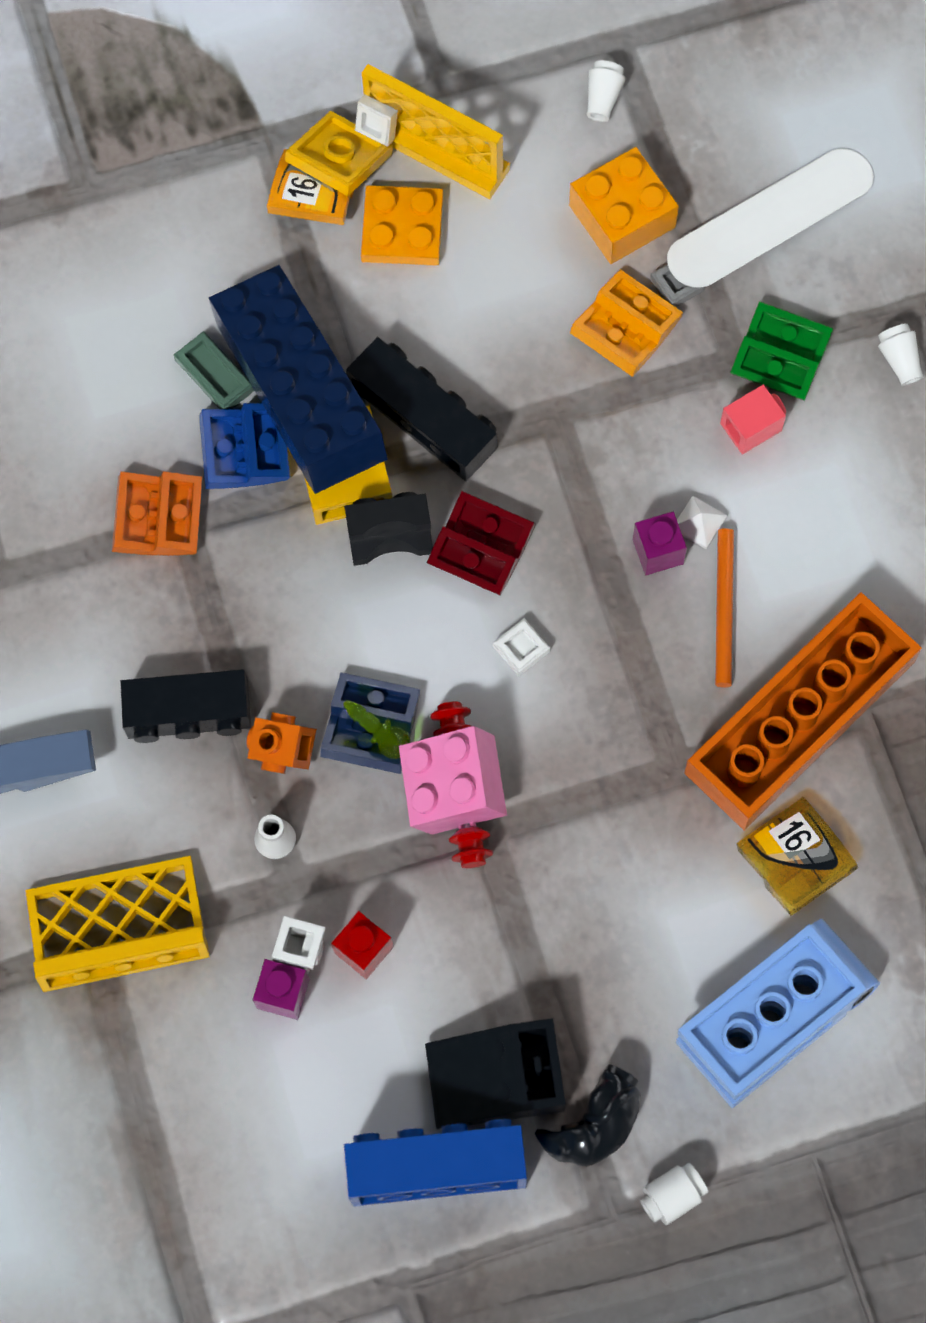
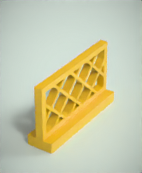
(440, 135)
(114, 957)

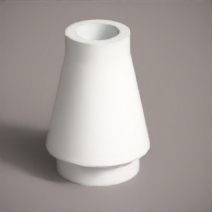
(603, 89)
(901, 352)
(274, 845)

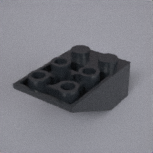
(496, 1074)

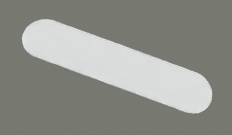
(770, 218)

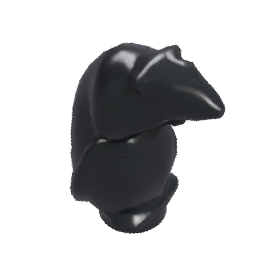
(604, 1126)

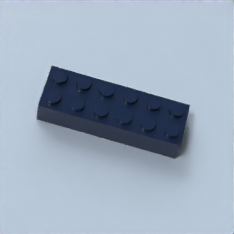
(298, 379)

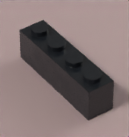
(423, 408)

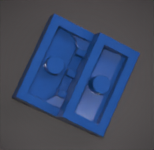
(242, 448)

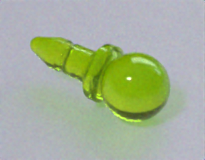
(387, 736)

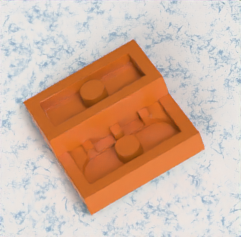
(157, 514)

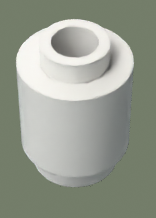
(673, 1194)

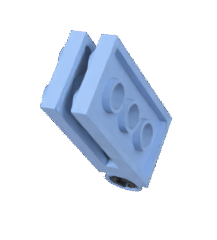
(809, 958)

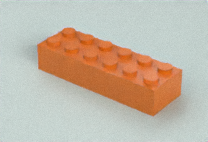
(802, 710)

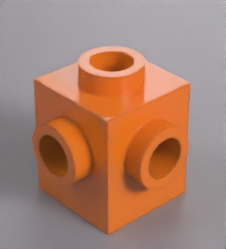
(280, 743)

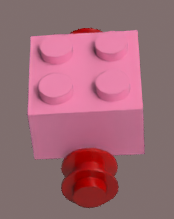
(454, 783)

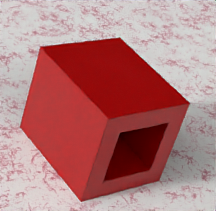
(362, 945)

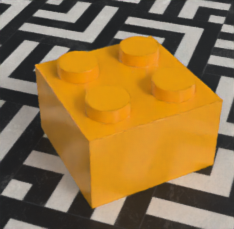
(623, 205)

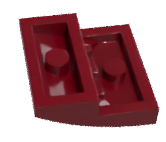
(481, 543)

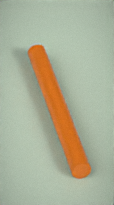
(724, 608)

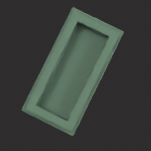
(213, 372)

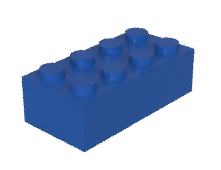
(435, 1164)

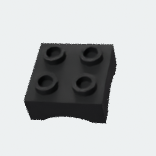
(389, 526)

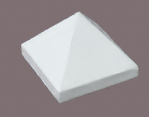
(700, 522)

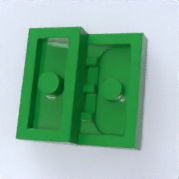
(781, 351)

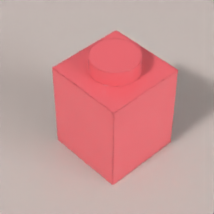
(753, 418)

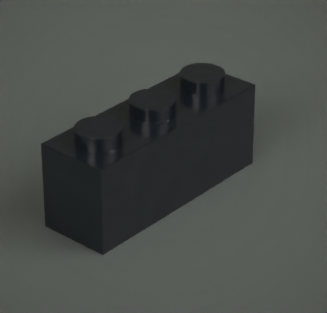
(185, 705)

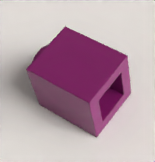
(659, 543)
(281, 989)

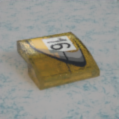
(797, 856)

